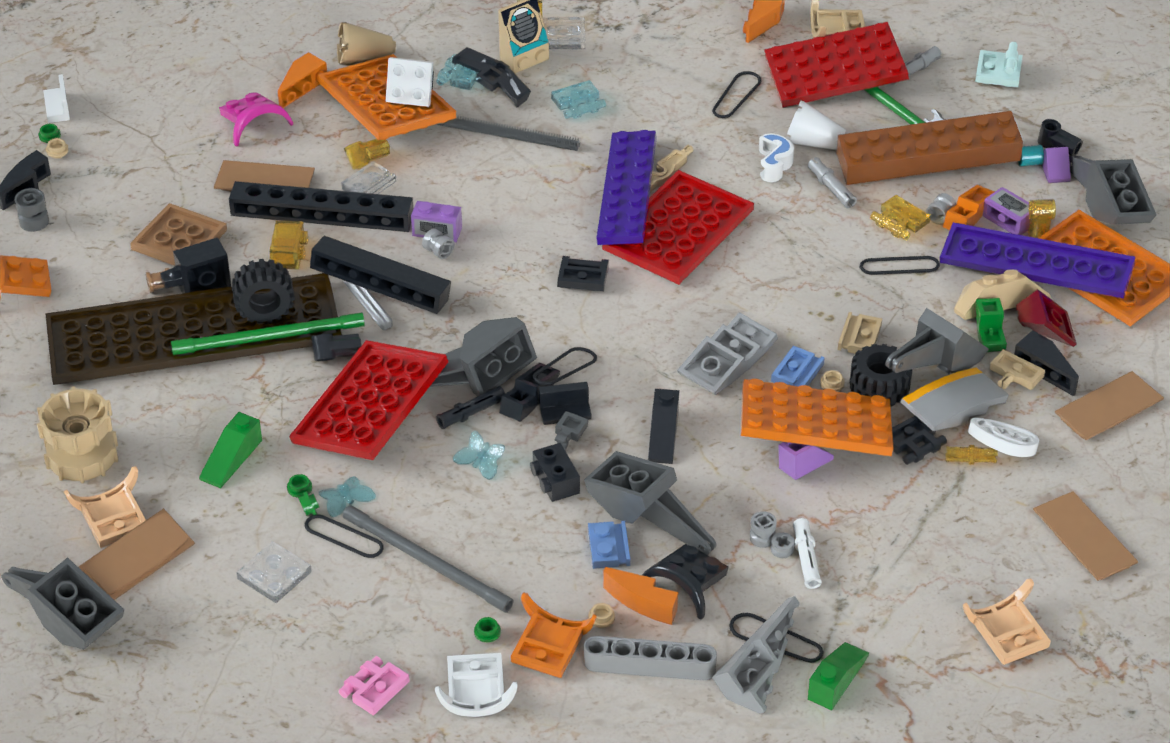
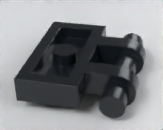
(912, 432)

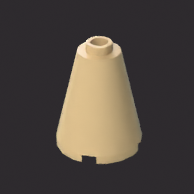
(362, 44)

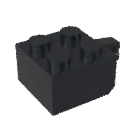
(199, 268)

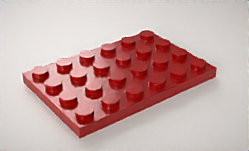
(836, 64)
(683, 226)
(369, 399)

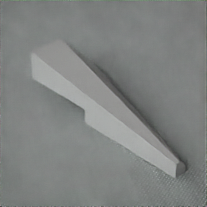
(750, 671)

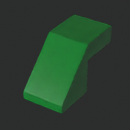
(990, 323)

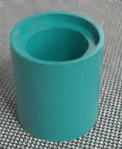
(1032, 155)

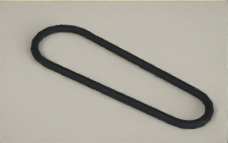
(743, 100)
(569, 373)
(788, 632)

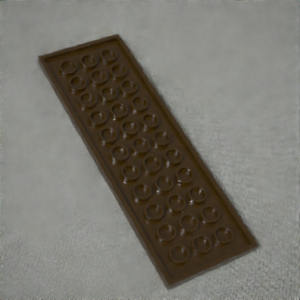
(139, 332)

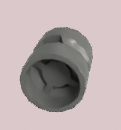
(31, 209)

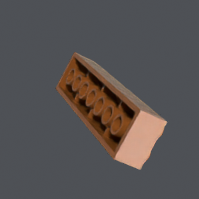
(929, 147)

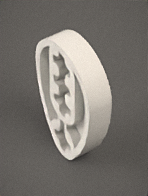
(1004, 437)

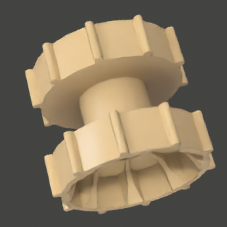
(77, 434)

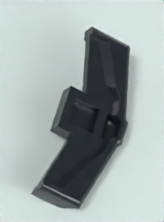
(493, 74)

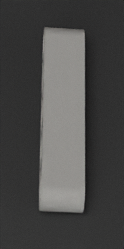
(650, 658)

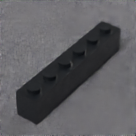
(380, 274)

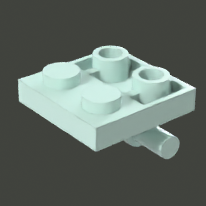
(1000, 67)

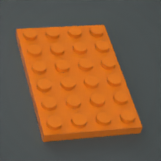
(363, 93)
(1150, 276)
(816, 417)

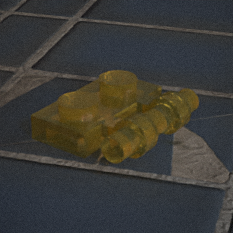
(904, 213)

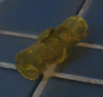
(971, 454)

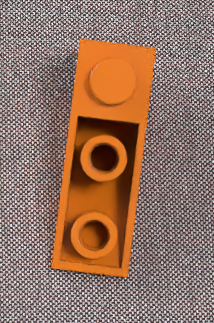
(762, 17)
(300, 78)

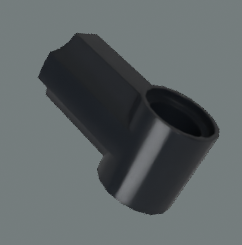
(1053, 136)
(329, 347)

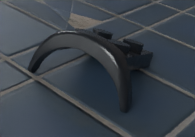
(691, 571)

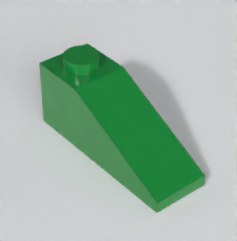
(232, 449)
(835, 675)

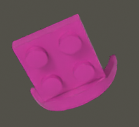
(248, 108)

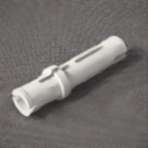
(805, 545)

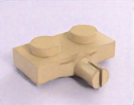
(1016, 369)

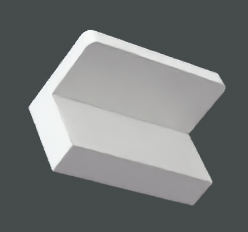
(56, 103)

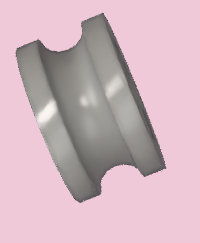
(782, 538)

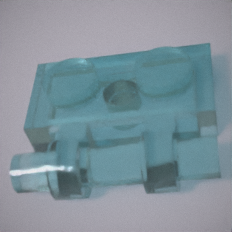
(457, 74)
(577, 94)

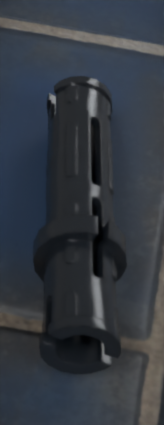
(463, 411)

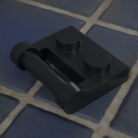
(583, 274)

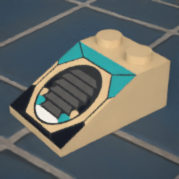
(522, 35)

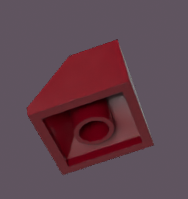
(1046, 318)

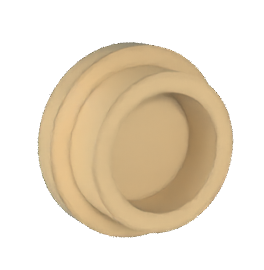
(57, 148)
(832, 380)
(604, 614)

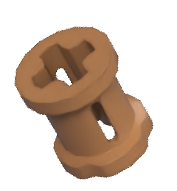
(154, 281)

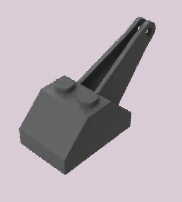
(1113, 190)
(937, 343)
(489, 355)
(639, 487)
(66, 602)

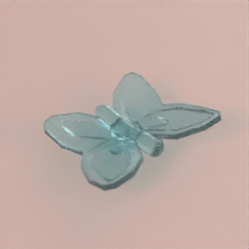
(481, 454)
(350, 489)

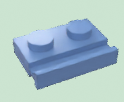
(798, 367)
(608, 544)

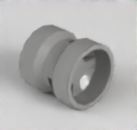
(939, 208)
(440, 245)
(762, 529)

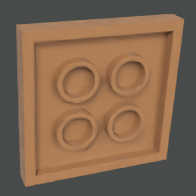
(174, 230)

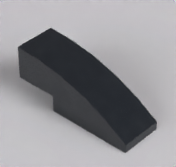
(23, 176)
(525, 395)

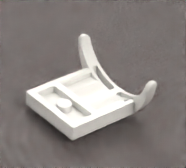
(476, 685)

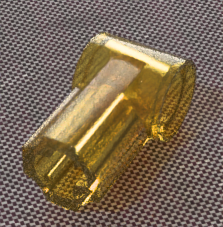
(362, 154)
(1040, 215)

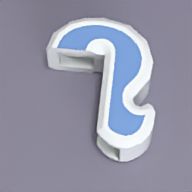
(778, 156)

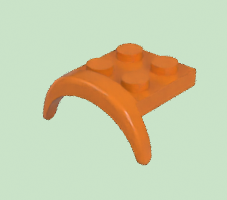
(24, 276)
(548, 640)

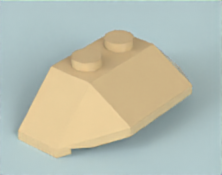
(1009, 287)

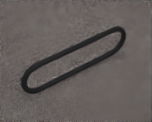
(899, 271)
(347, 528)

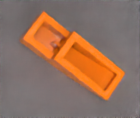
(968, 207)
(641, 594)

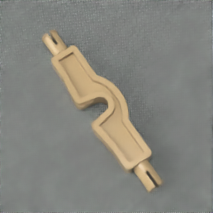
(669, 165)

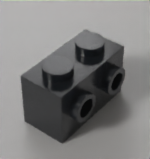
(555, 472)

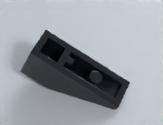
(1046, 355)
(664, 426)

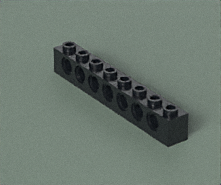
(321, 206)

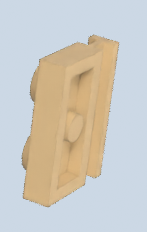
(859, 332)

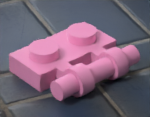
(379, 689)

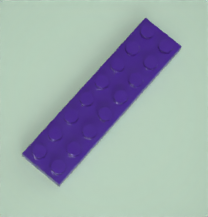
(627, 188)
(1038, 259)

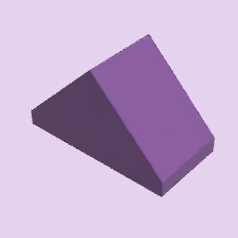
(1056, 165)

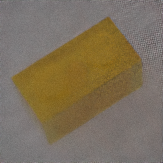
(288, 243)

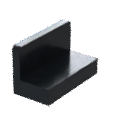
(558, 399)

